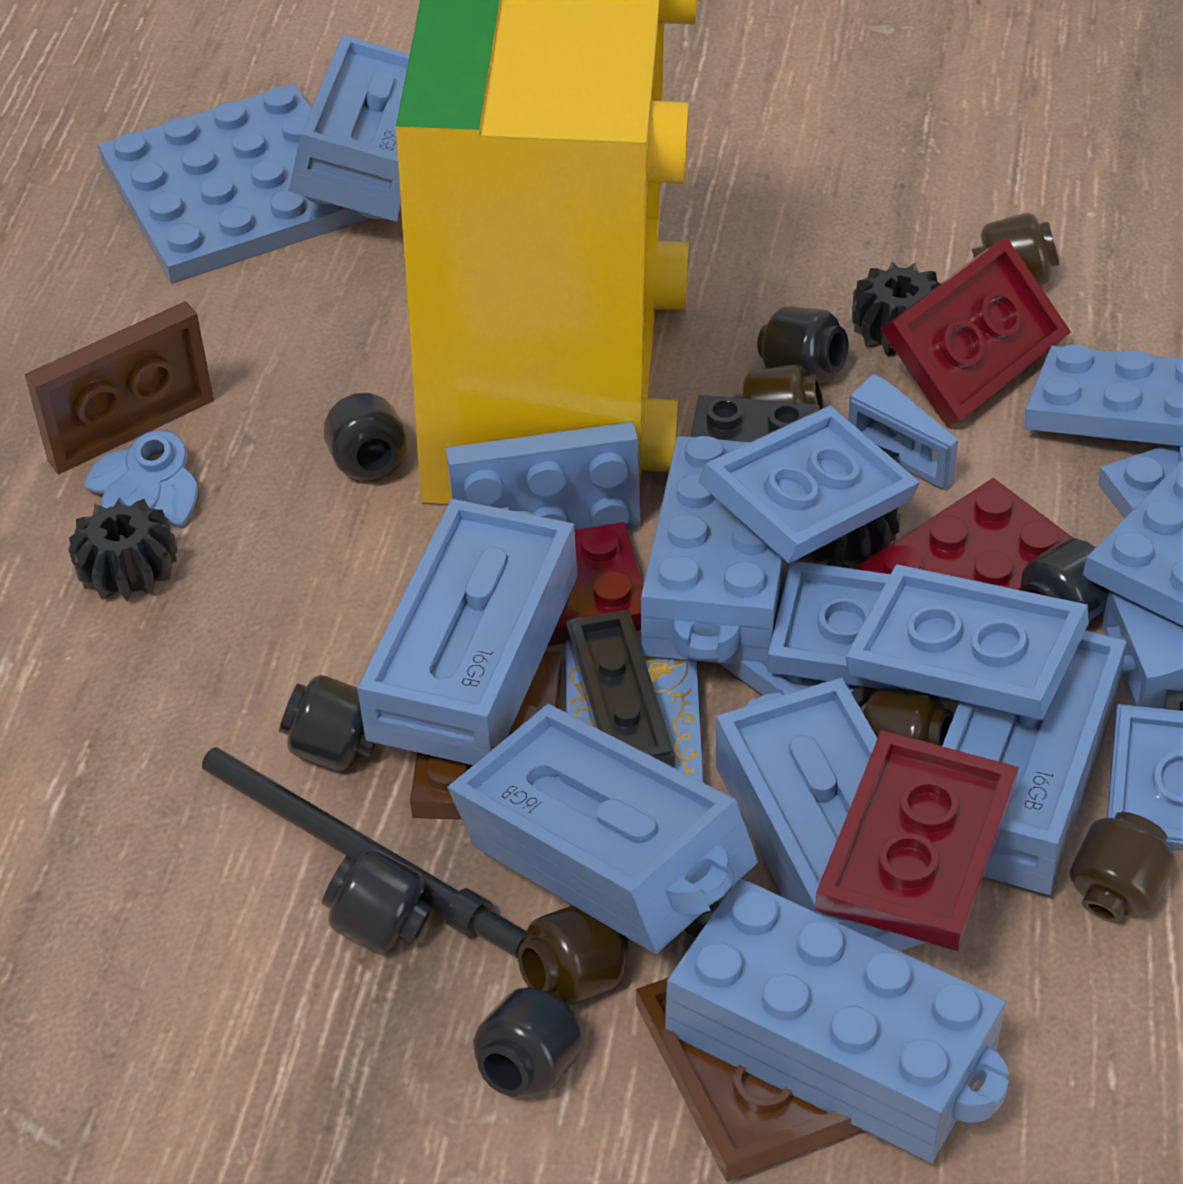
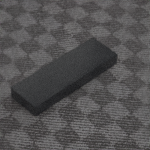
(618, 682)

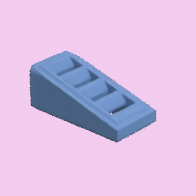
(901, 426)

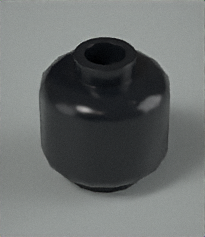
(805, 338)
(365, 436)
(1060, 575)
(325, 723)
(376, 901)
(527, 1043)

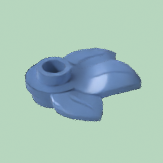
(160, 482)

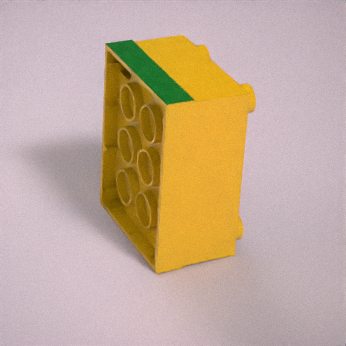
(536, 221)

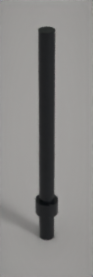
(462, 909)

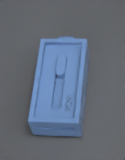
(350, 134)
(709, 577)
(469, 632)
(1052, 760)
(794, 776)
(604, 826)
(839, 1020)

